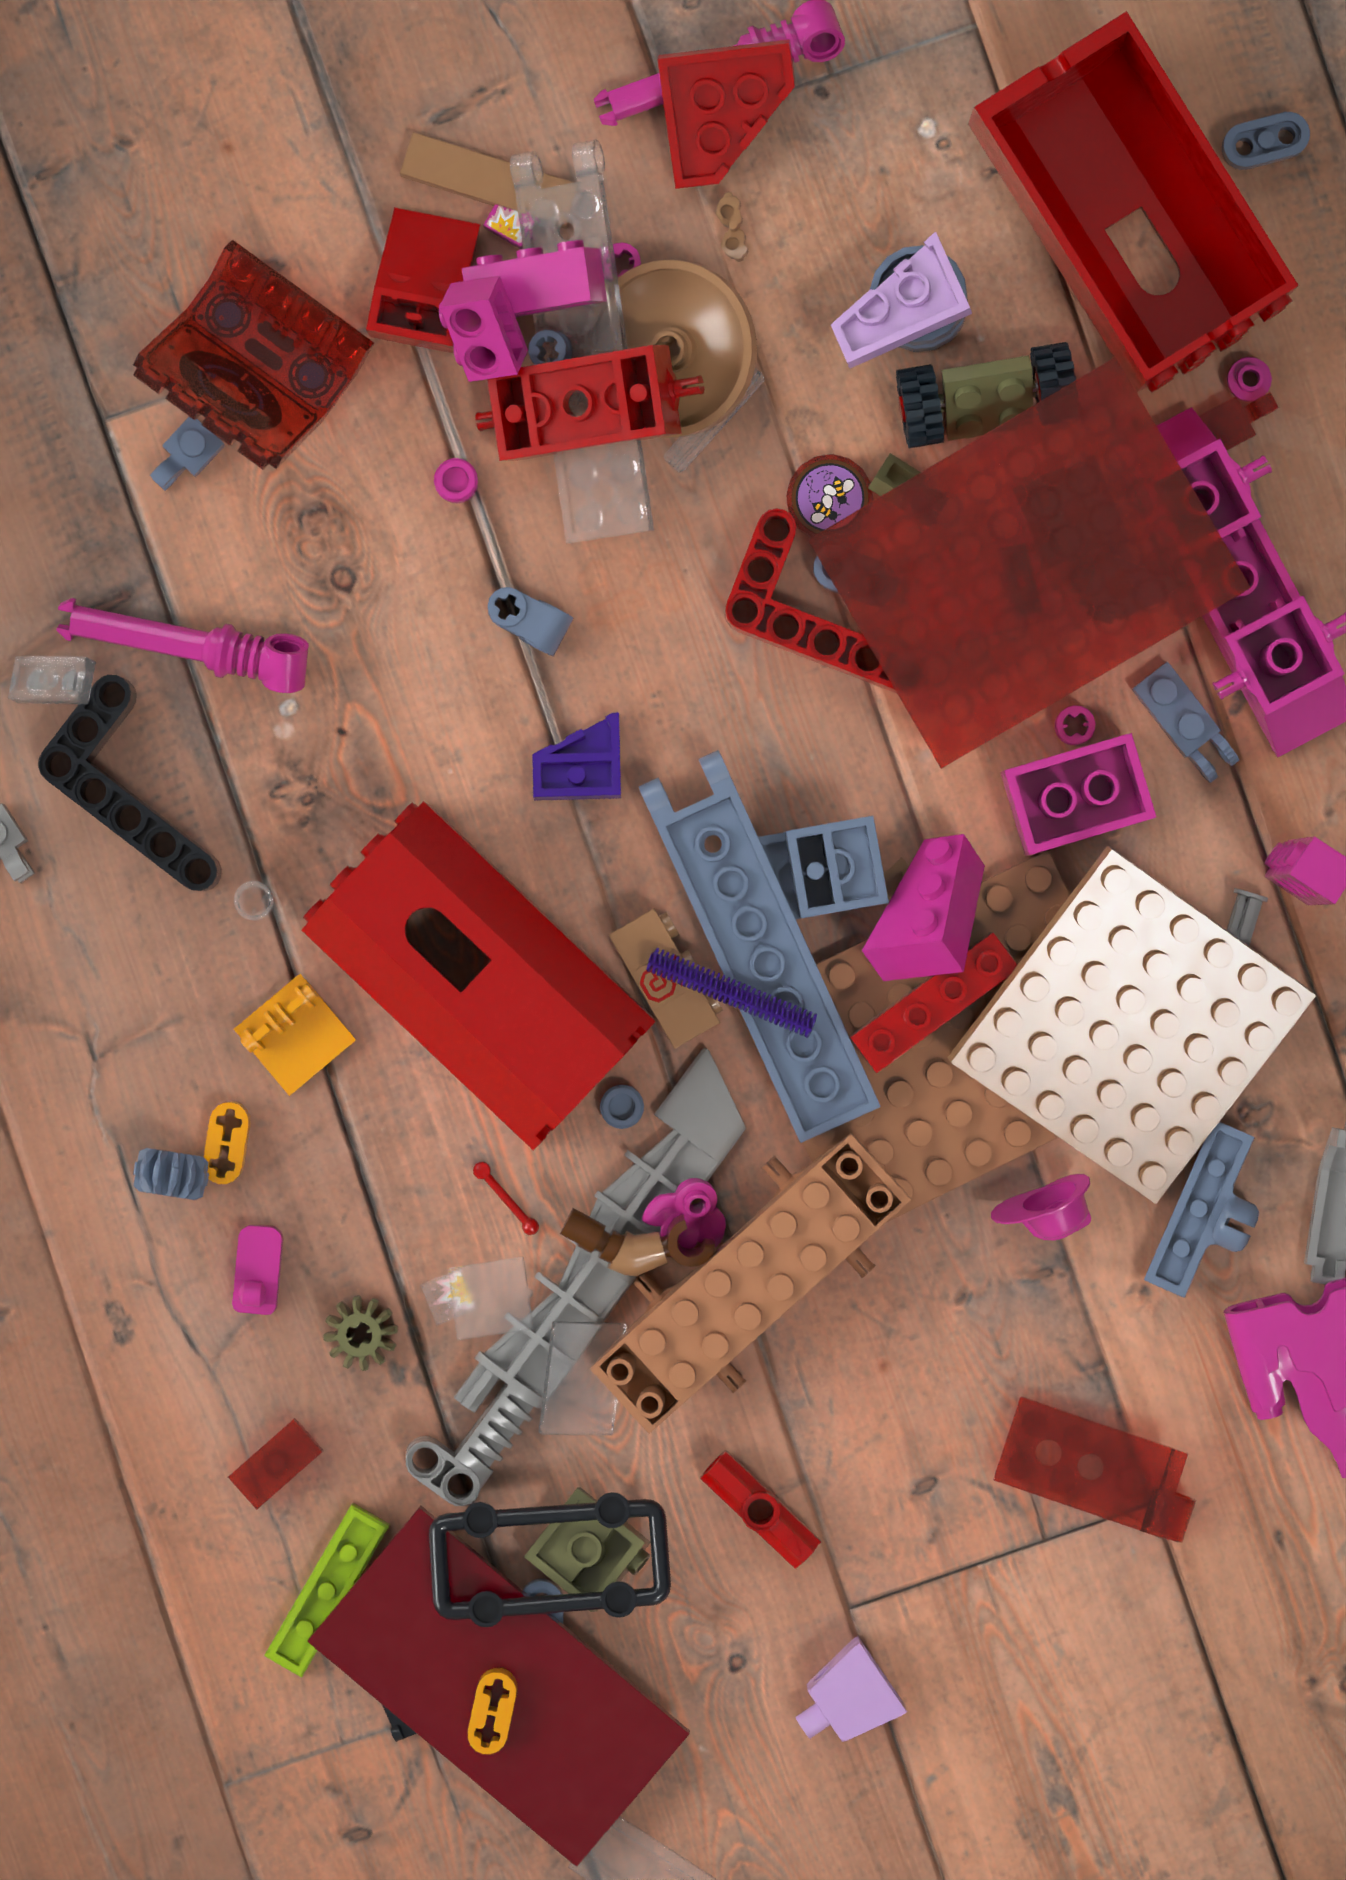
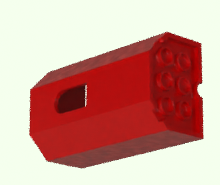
(1112, 136)
(529, 1026)

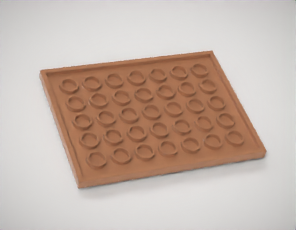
(933, 1117)

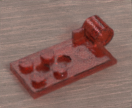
(1136, 1477)

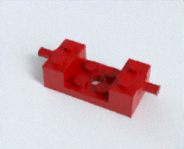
(628, 397)

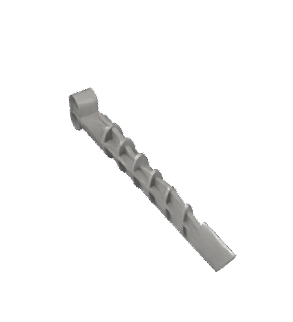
(703, 1134)

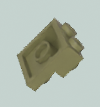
(586, 1553)

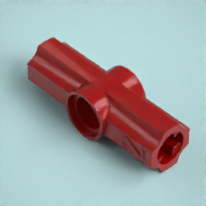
(781, 1529)

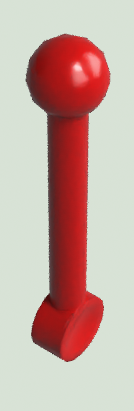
(482, 1171)

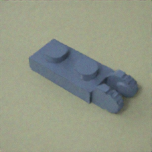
(1183, 718)

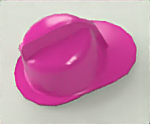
(1050, 1210)

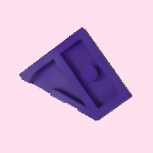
(581, 765)

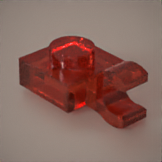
(1233, 422)

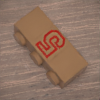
(677, 1008)

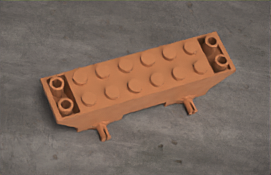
(749, 1281)

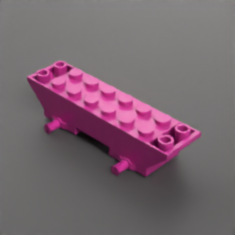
(1267, 634)

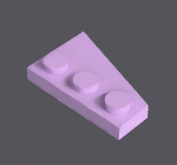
(906, 306)

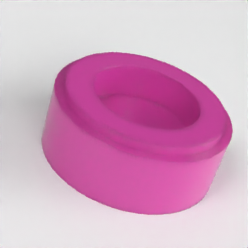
(456, 480)

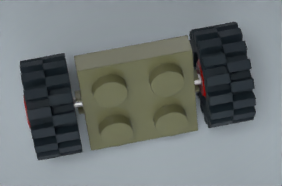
(978, 395)

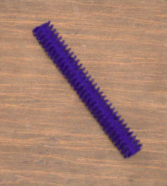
(728, 991)

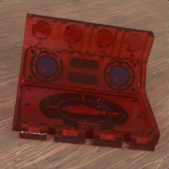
(254, 359)

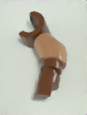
(635, 1253)

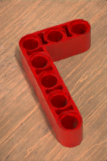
(808, 625)

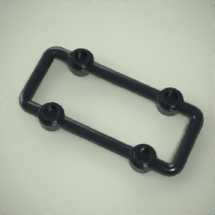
(488, 1607)

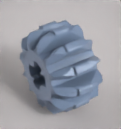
(171, 1174)

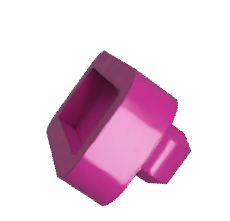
(257, 1270)

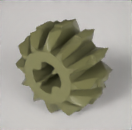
(368, 1346)

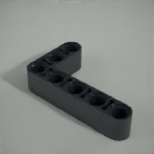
(117, 796)

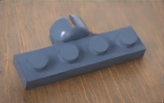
(1205, 1211)

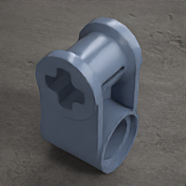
(536, 623)

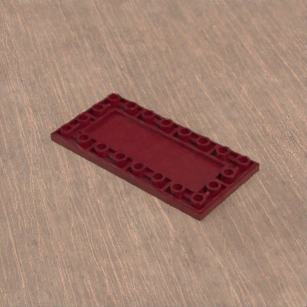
(578, 1726)

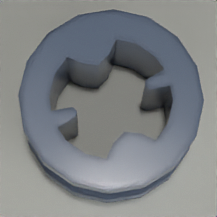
(537, 352)

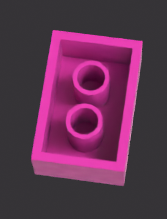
(1078, 794)

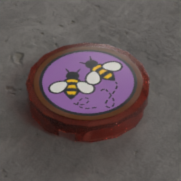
(826, 492)

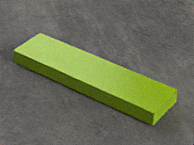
(327, 1585)

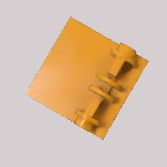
(294, 1034)

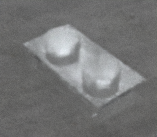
(51, 680)

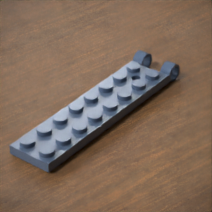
(764, 948)

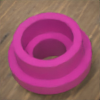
(1237, 385)

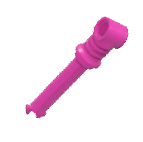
(812, 34)
(277, 661)

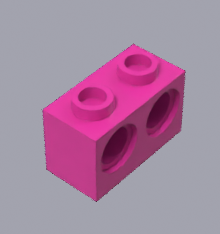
(484, 340)

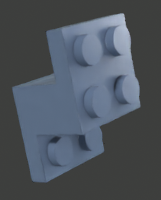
(828, 867)

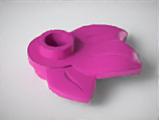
(702, 1219)

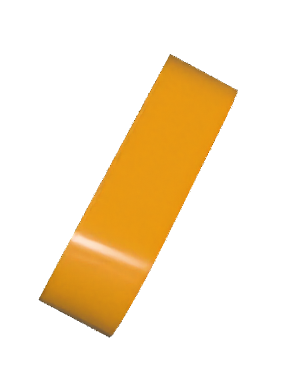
(237, 1144)
(482, 1708)

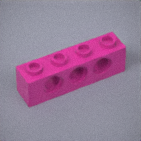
(1308, 870)

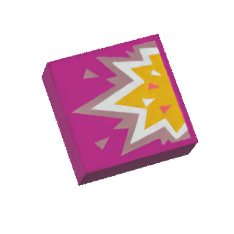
(505, 224)

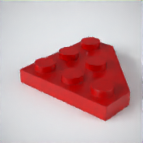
(720, 103)

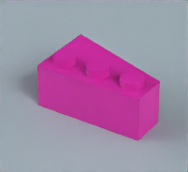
(930, 913)

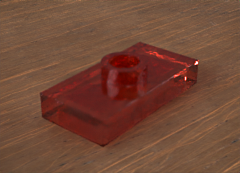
(275, 1463)

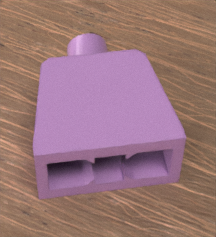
(850, 1695)

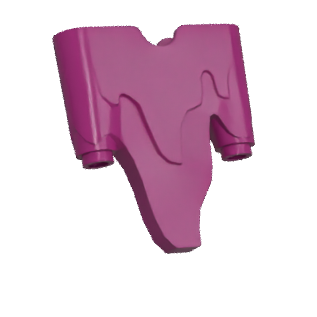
(1297, 1343)

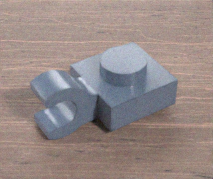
(190, 448)

